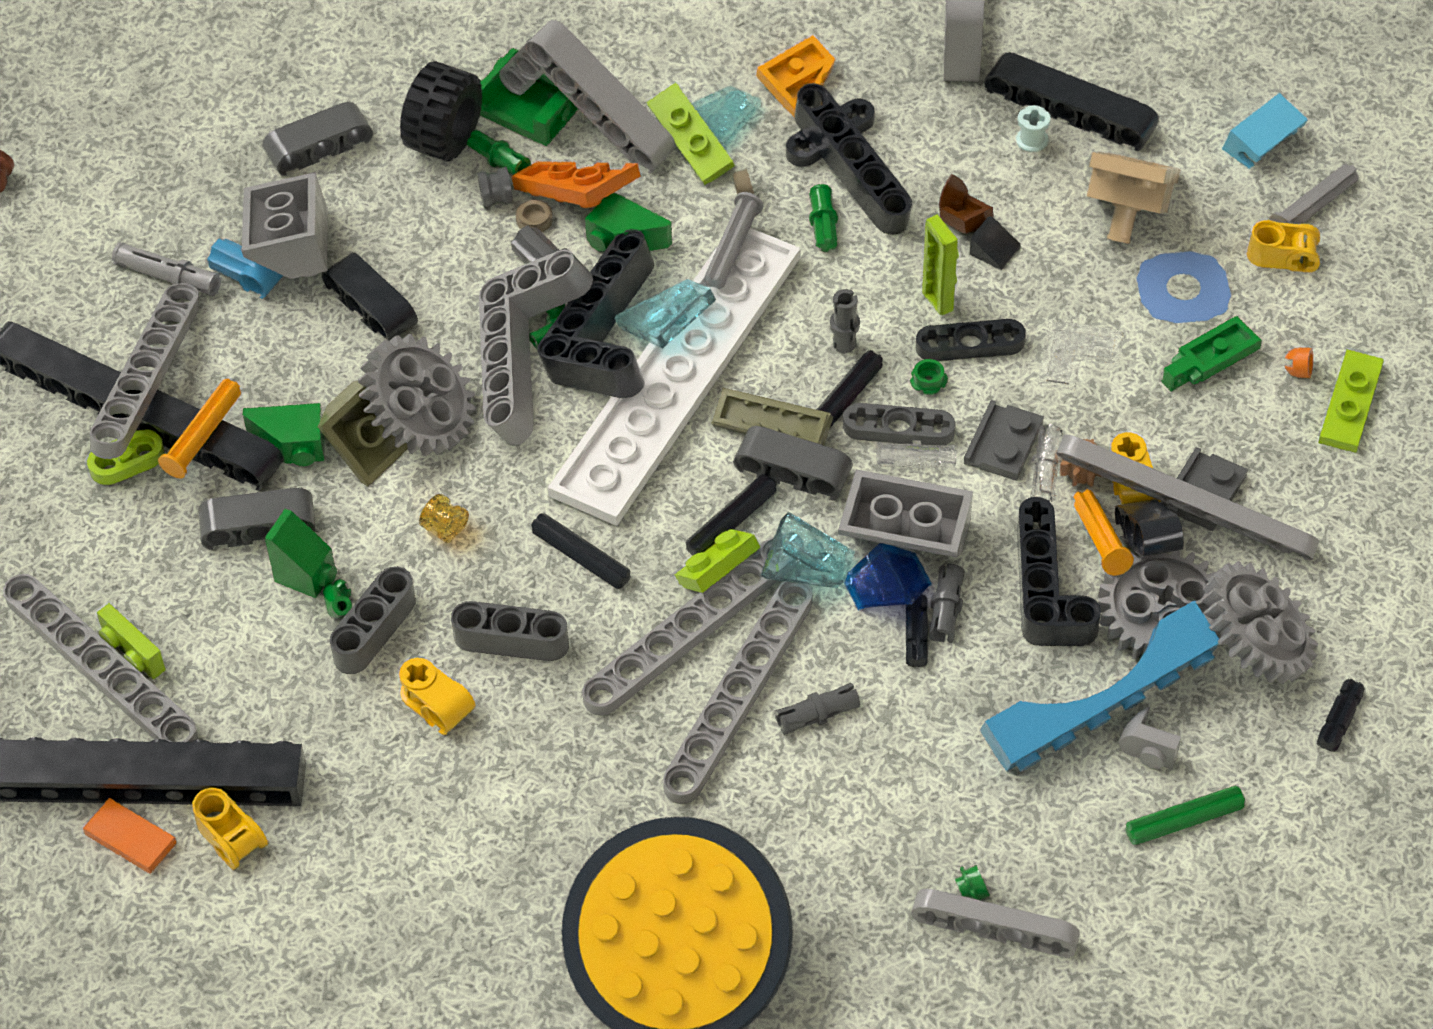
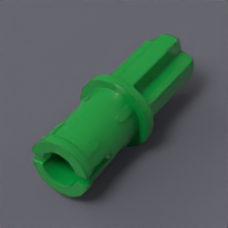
(498, 152)
(823, 217)

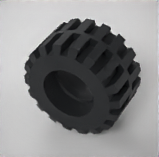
(441, 111)

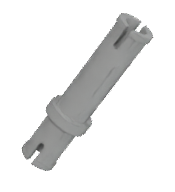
(166, 269)

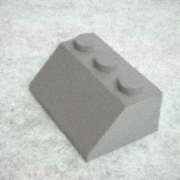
(286, 226)
(907, 513)

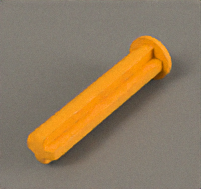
(200, 429)
(1115, 557)

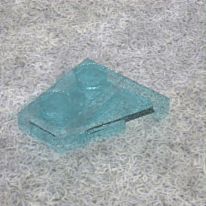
(727, 112)
(666, 313)
(806, 555)

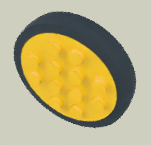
(677, 928)

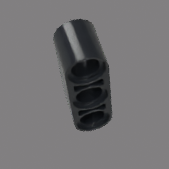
(370, 296)
(1149, 527)

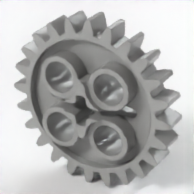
(417, 395)
(1133, 591)
(1259, 622)

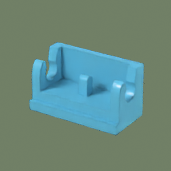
(1263, 130)

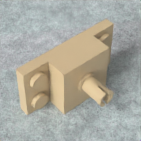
(1130, 187)

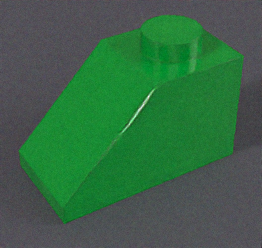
(620, 214)
(289, 429)
(299, 556)

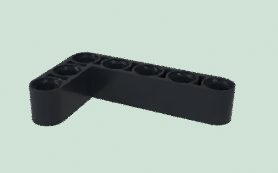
(574, 343)

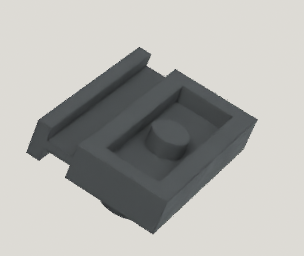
(1003, 440)
(1212, 475)

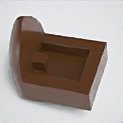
(960, 208)

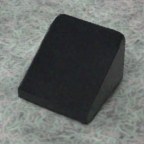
(993, 244)

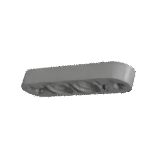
(996, 922)

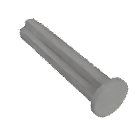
(1318, 196)
(746, 209)

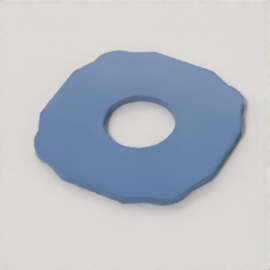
(1161, 305)

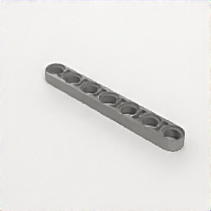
(145, 381)
(1187, 497)
(672, 634)
(91, 648)
(737, 707)

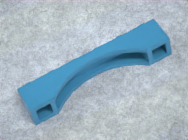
(1030, 728)

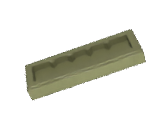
(741, 410)

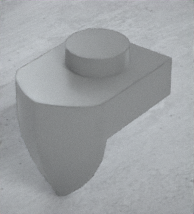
(1149, 744)

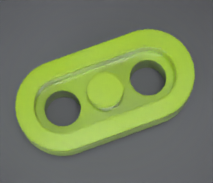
(130, 462)

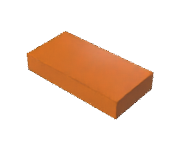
(129, 835)

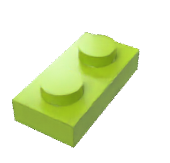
(714, 563)
(137, 647)

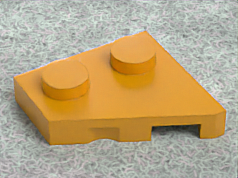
(794, 68)

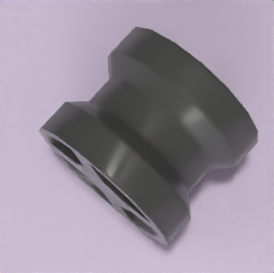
(495, 187)

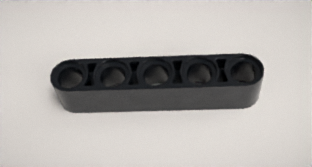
(1072, 100)
(850, 144)

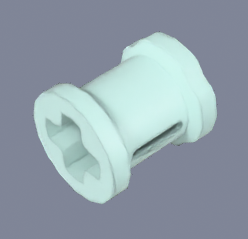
(1033, 124)

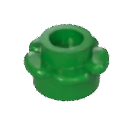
(931, 369)
(972, 884)

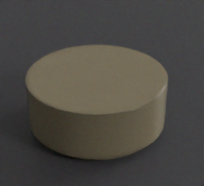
(742, 181)
(535, 214)

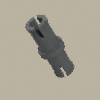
(844, 321)
(946, 603)
(817, 708)

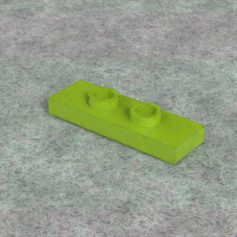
(690, 134)
(939, 265)
(1351, 401)

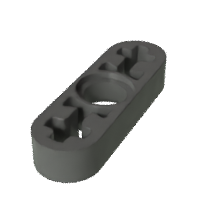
(891, 413)

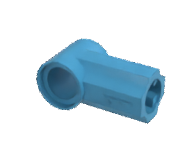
(228, 259)

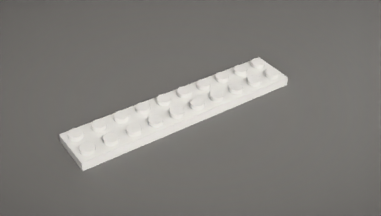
(638, 431)

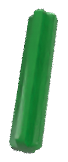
(1185, 815)

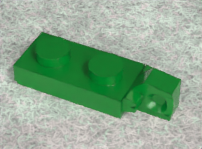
(1211, 353)

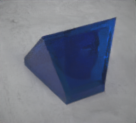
(887, 578)

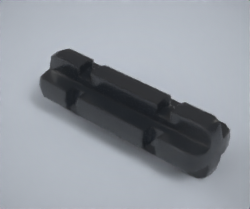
(917, 632)
(1340, 715)

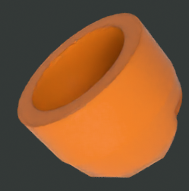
(1302, 362)

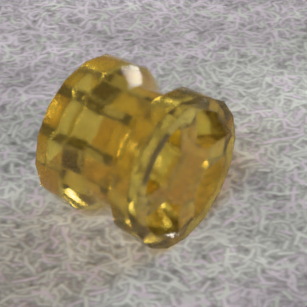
(443, 517)

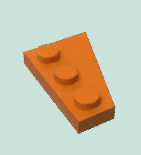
(573, 185)

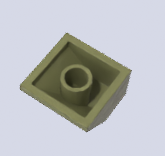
(355, 438)

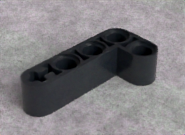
(1046, 604)

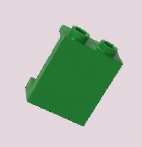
(534, 114)

